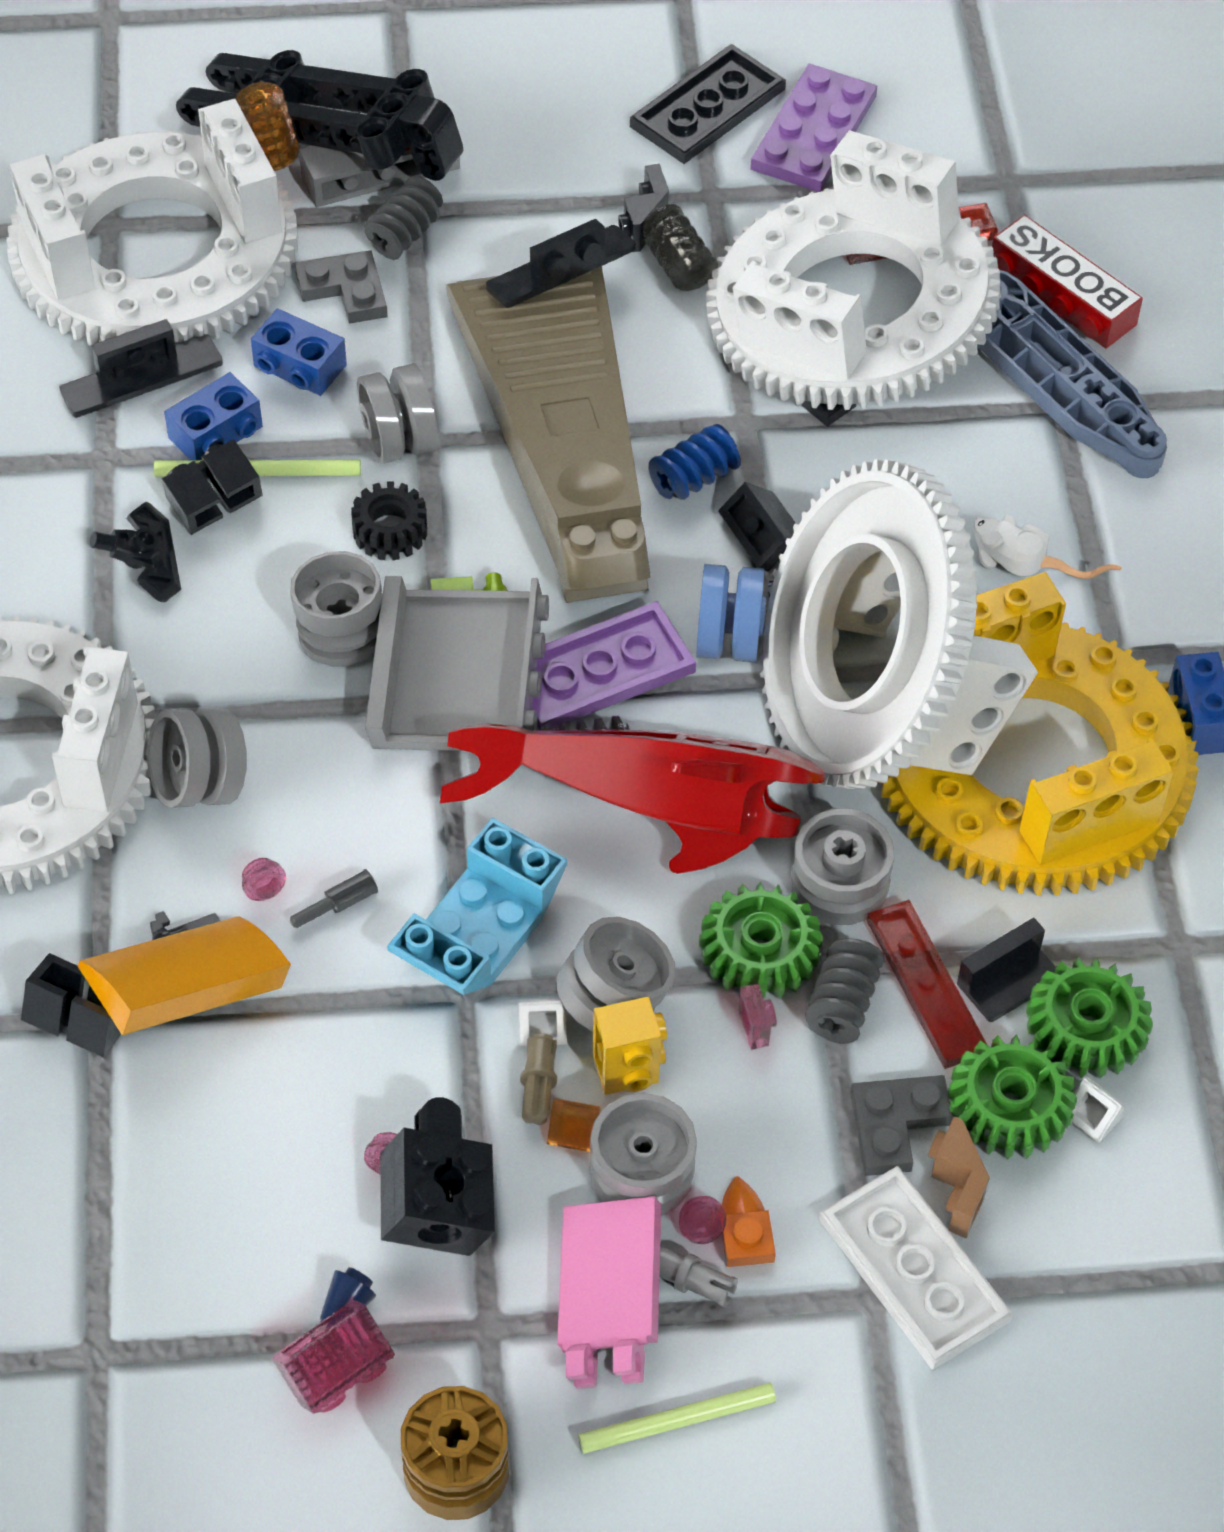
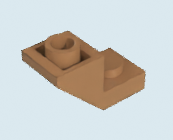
(961, 1167)

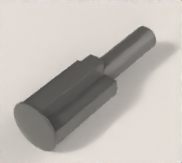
(338, 898)

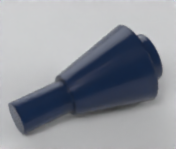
(345, 1288)

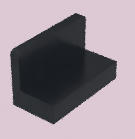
(758, 523)
(1005, 971)

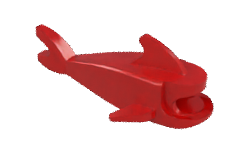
(696, 783)

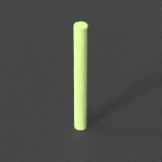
(676, 1418)

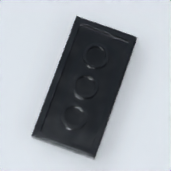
(707, 103)

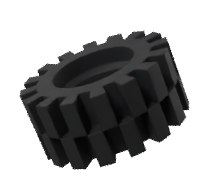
(384, 503)

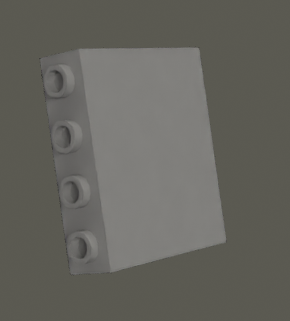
(453, 663)

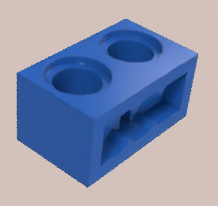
(298, 352)
(213, 417)
(1200, 689)

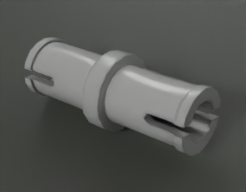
(691, 1275)

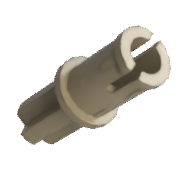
(538, 1078)

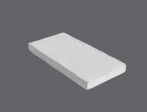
(915, 1267)

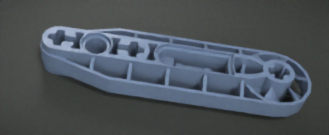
(1072, 381)

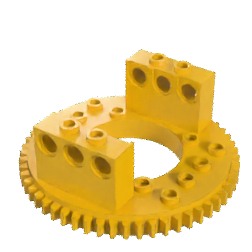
(1092, 815)

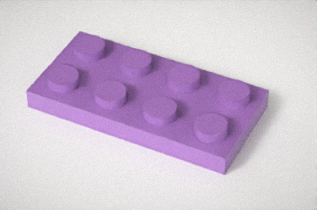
(812, 126)
(609, 664)

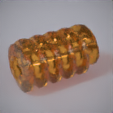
(270, 122)

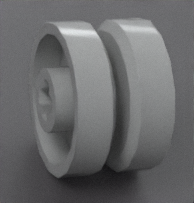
(397, 413)
(196, 757)
(842, 866)
(614, 965)
(643, 1150)

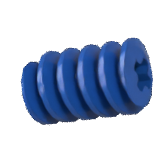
(694, 462)

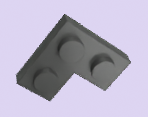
(349, 276)
(888, 1109)

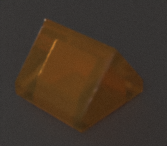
(572, 1124)

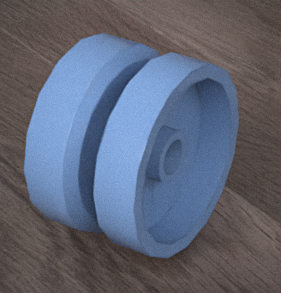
(731, 613)

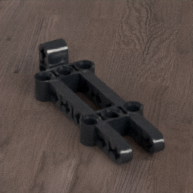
(395, 117)

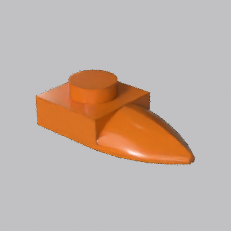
(748, 1227)

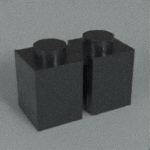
(229, 475)
(56, 1005)

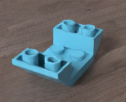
(485, 911)

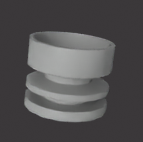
(337, 607)

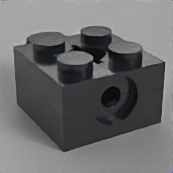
(420, 1174)

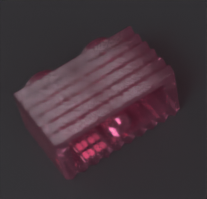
(334, 1358)

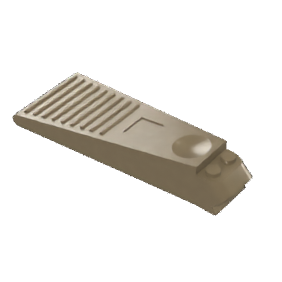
(565, 424)

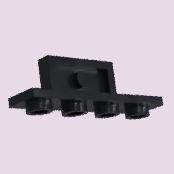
(561, 261)
(137, 365)

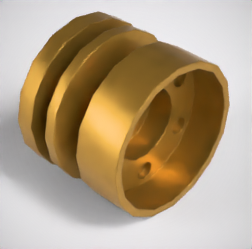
(459, 1479)

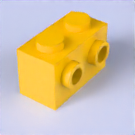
(628, 1045)

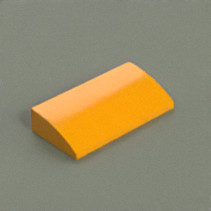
(185, 973)

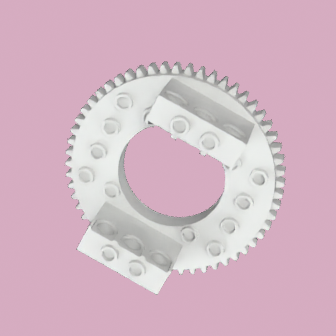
(216, 172)
(813, 338)
(856, 557)
(99, 757)

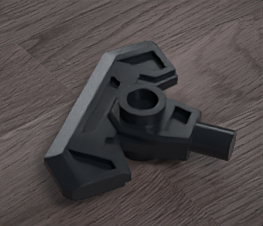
(146, 547)

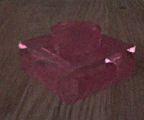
(756, 1016)

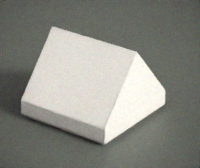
(542, 1017)
(1096, 1110)

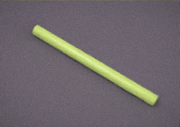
(281, 467)

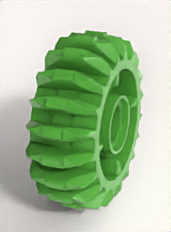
(766, 915)
(1095, 1045)
(1019, 1070)

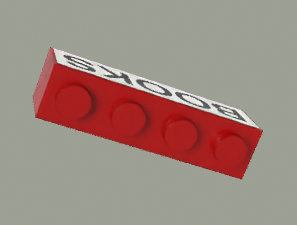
(1067, 281)

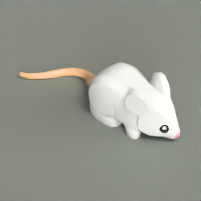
(1021, 549)

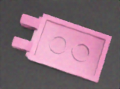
(609, 1286)

